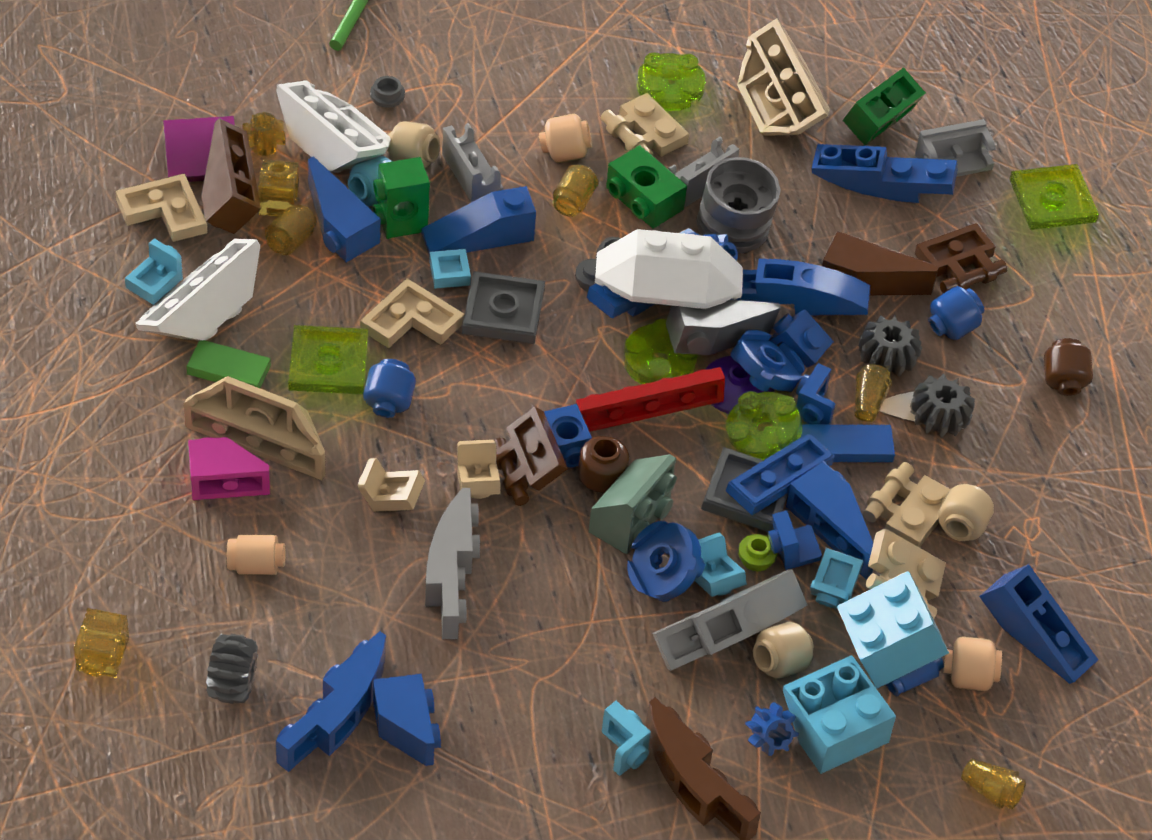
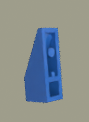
(343, 218)
(486, 223)
(829, 506)
(1037, 622)

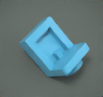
(157, 273)
(720, 571)
(836, 578)
(629, 734)

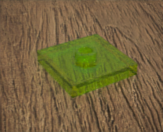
(1054, 196)
(328, 359)

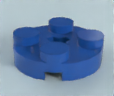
(767, 362)
(683, 565)

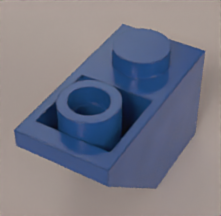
(404, 718)

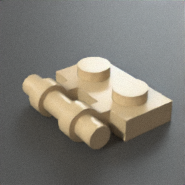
(652, 124)
(917, 514)
(894, 556)

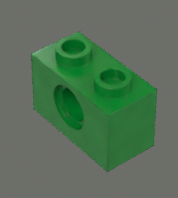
(646, 187)
(402, 197)

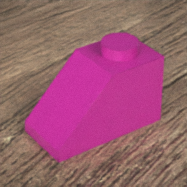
(225, 470)

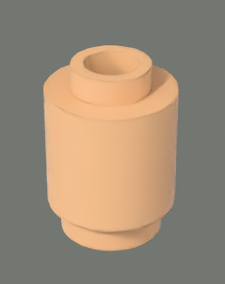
(255, 554)

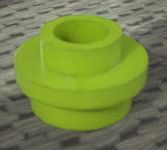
(754, 559)

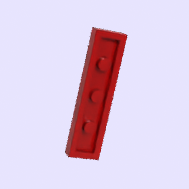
(652, 399)

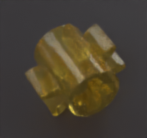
(265, 133)

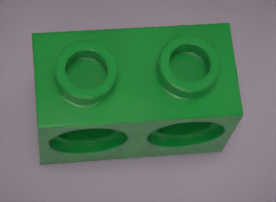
(884, 106)

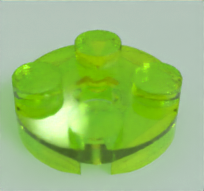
(660, 68)
(640, 350)
(758, 408)

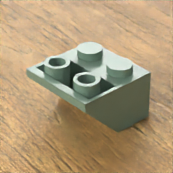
(634, 501)

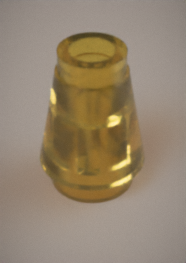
(871, 390)
(995, 783)

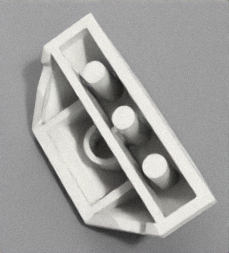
(329, 127)
(669, 269)
(206, 295)

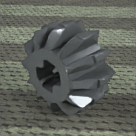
(890, 345)
(942, 405)
(232, 668)

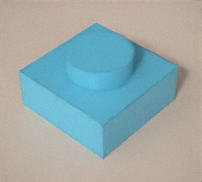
(450, 268)

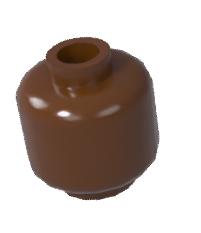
(1068, 366)
(602, 462)

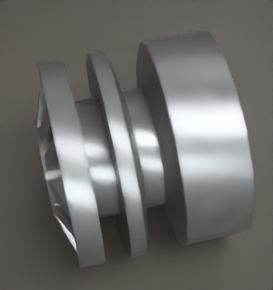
(739, 202)

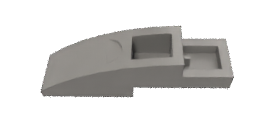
(451, 559)
(730, 620)

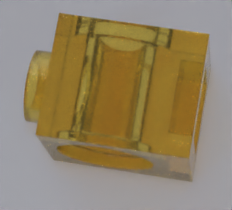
(278, 186)
(101, 643)

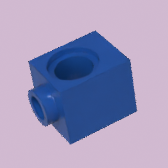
(569, 432)

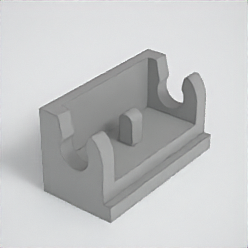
(960, 142)
(469, 164)
(696, 173)

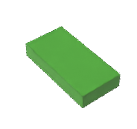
(218, 361)

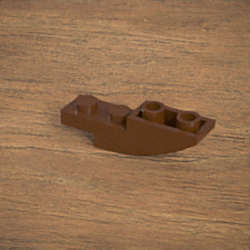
(685, 764)

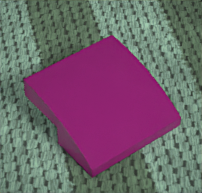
(189, 145)

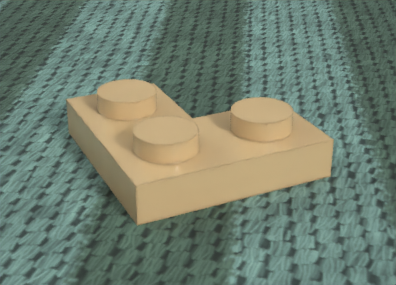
(167, 199)
(411, 307)

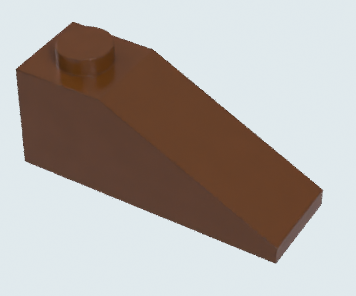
(230, 182)
(880, 267)

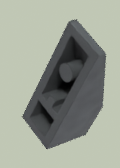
(717, 327)

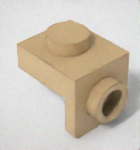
(478, 467)
(390, 489)

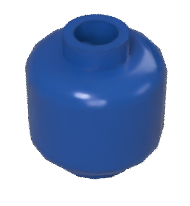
(956, 313)
(389, 387)

